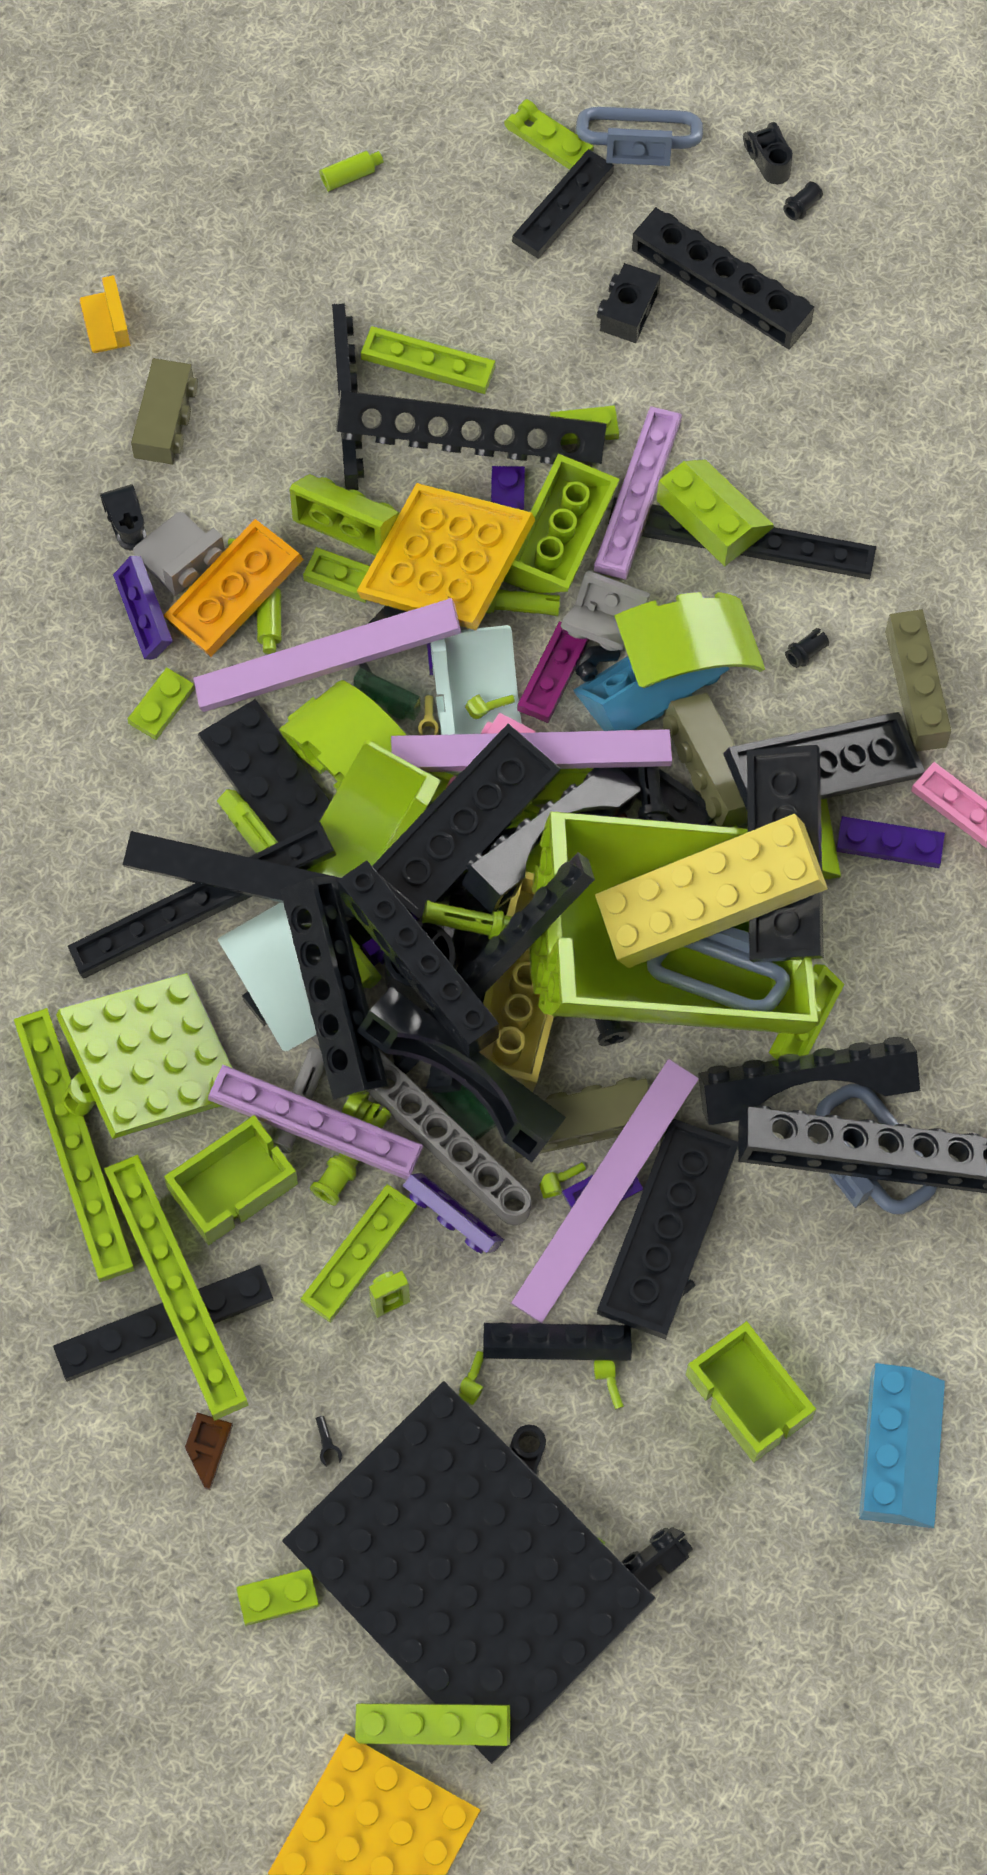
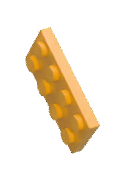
(233, 587)

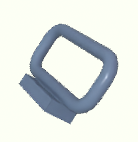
(639, 145)
(731, 947)
(858, 1188)

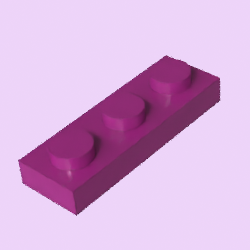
(551, 675)

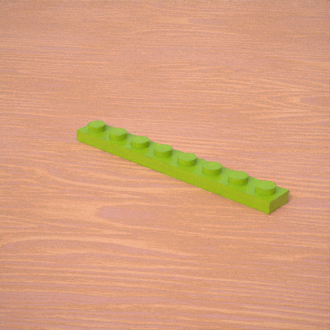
(73, 1147)
(176, 1288)

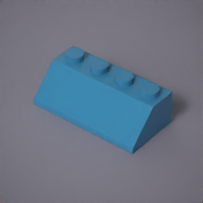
(622, 704)
(902, 1446)

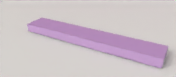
(637, 493)
(315, 1122)

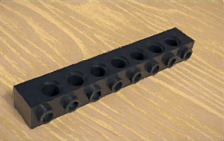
(353, 404)
(866, 1160)

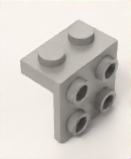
(179, 552)
(595, 610)

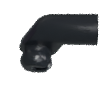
(588, 662)

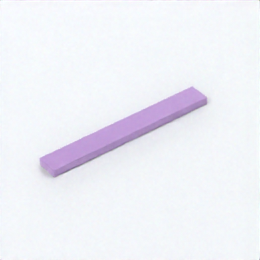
(327, 655)
(565, 749)
(604, 1191)

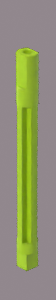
(259, 839)

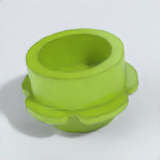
(357, 1105)

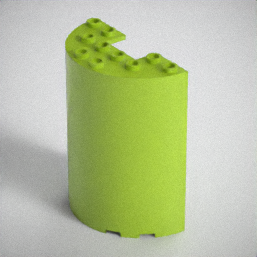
(575, 959)

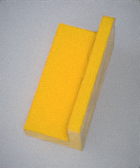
(105, 318)

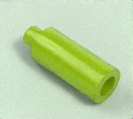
(350, 169)
(269, 622)

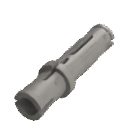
(312, 1064)

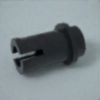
(796, 206)
(800, 653)

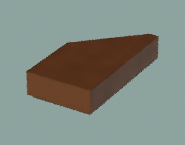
(207, 1445)

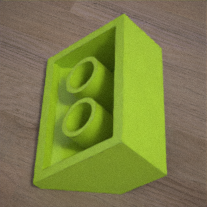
(712, 509)
(341, 513)

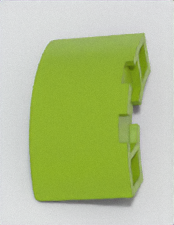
(687, 637)
(335, 728)
(373, 808)

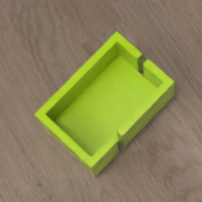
(231, 1180)
(750, 1391)

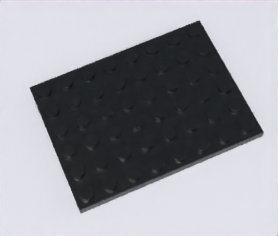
(468, 1566)

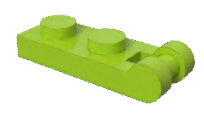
(547, 134)

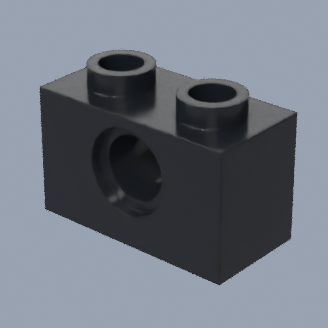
(632, 286)

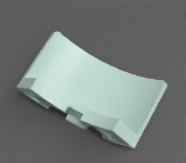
(470, 666)
(271, 972)

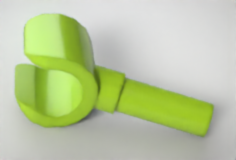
(478, 708)
(551, 1181)
(606, 1370)
(469, 1389)

